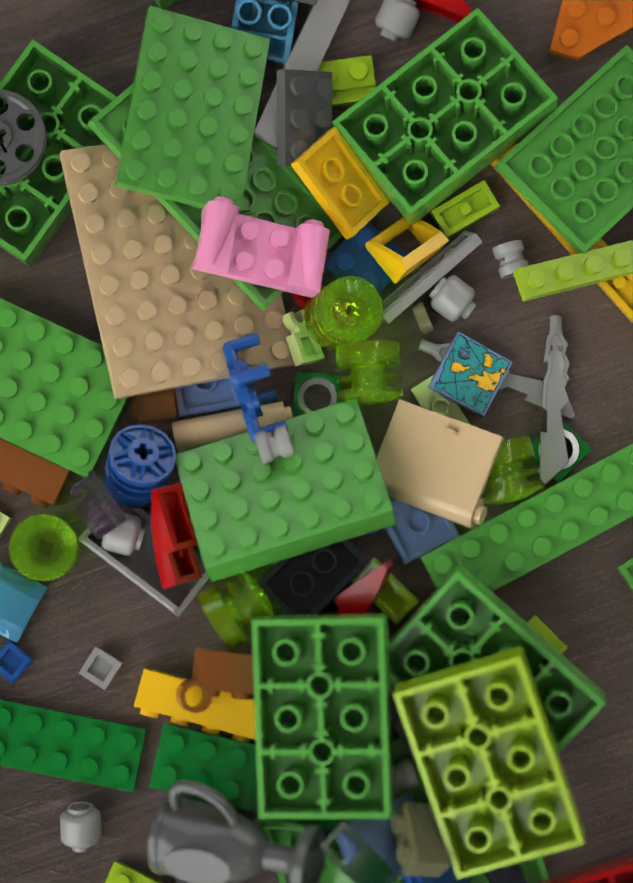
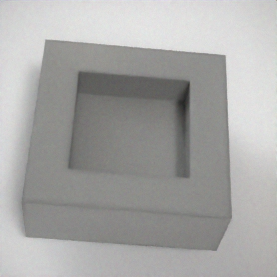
(100, 668)

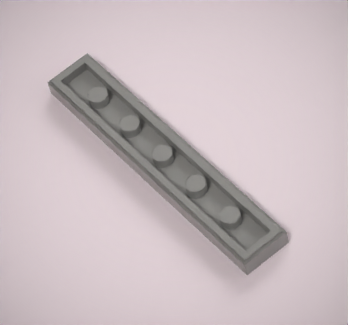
(305, 55)

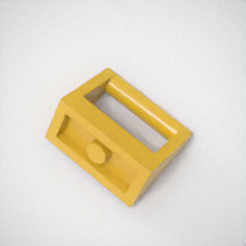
(395, 265)

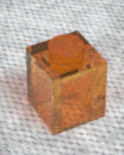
(155, 407)

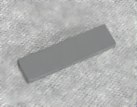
(429, 274)

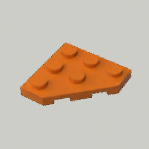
(589, 25)

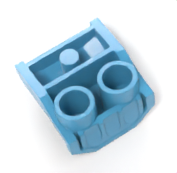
(270, 20)
(17, 601)

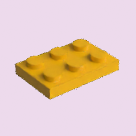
(340, 183)

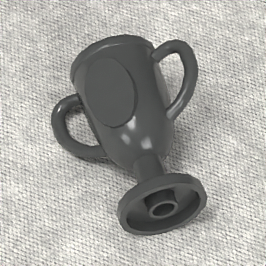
(219, 845)

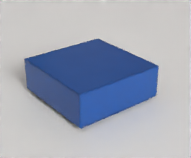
(13, 661)

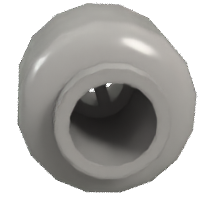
(397, 18)
(452, 298)
(125, 536)
(80, 826)

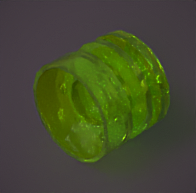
(326, 313)
(369, 371)
(508, 477)
(27, 540)
(235, 608)

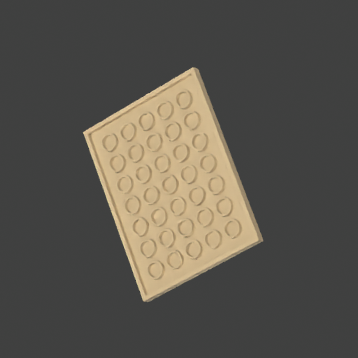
(152, 310)

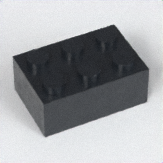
(312, 579)

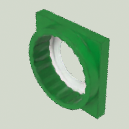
(304, 380)
(580, 449)

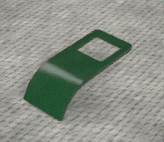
(366, 864)

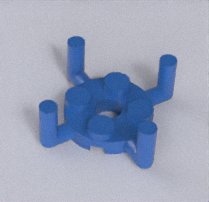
(242, 380)

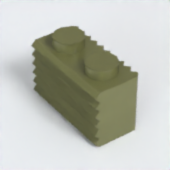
(419, 841)

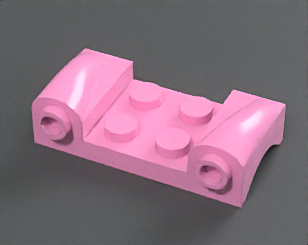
(261, 249)

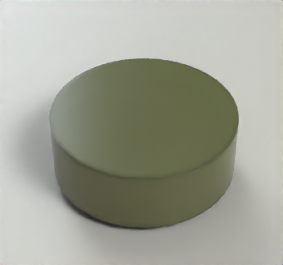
(422, 318)

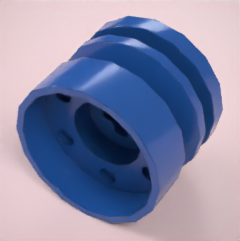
(137, 463)

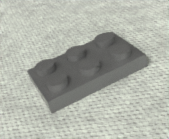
(302, 111)

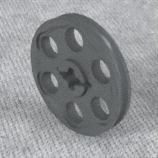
(17, 138)

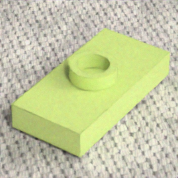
(437, 403)

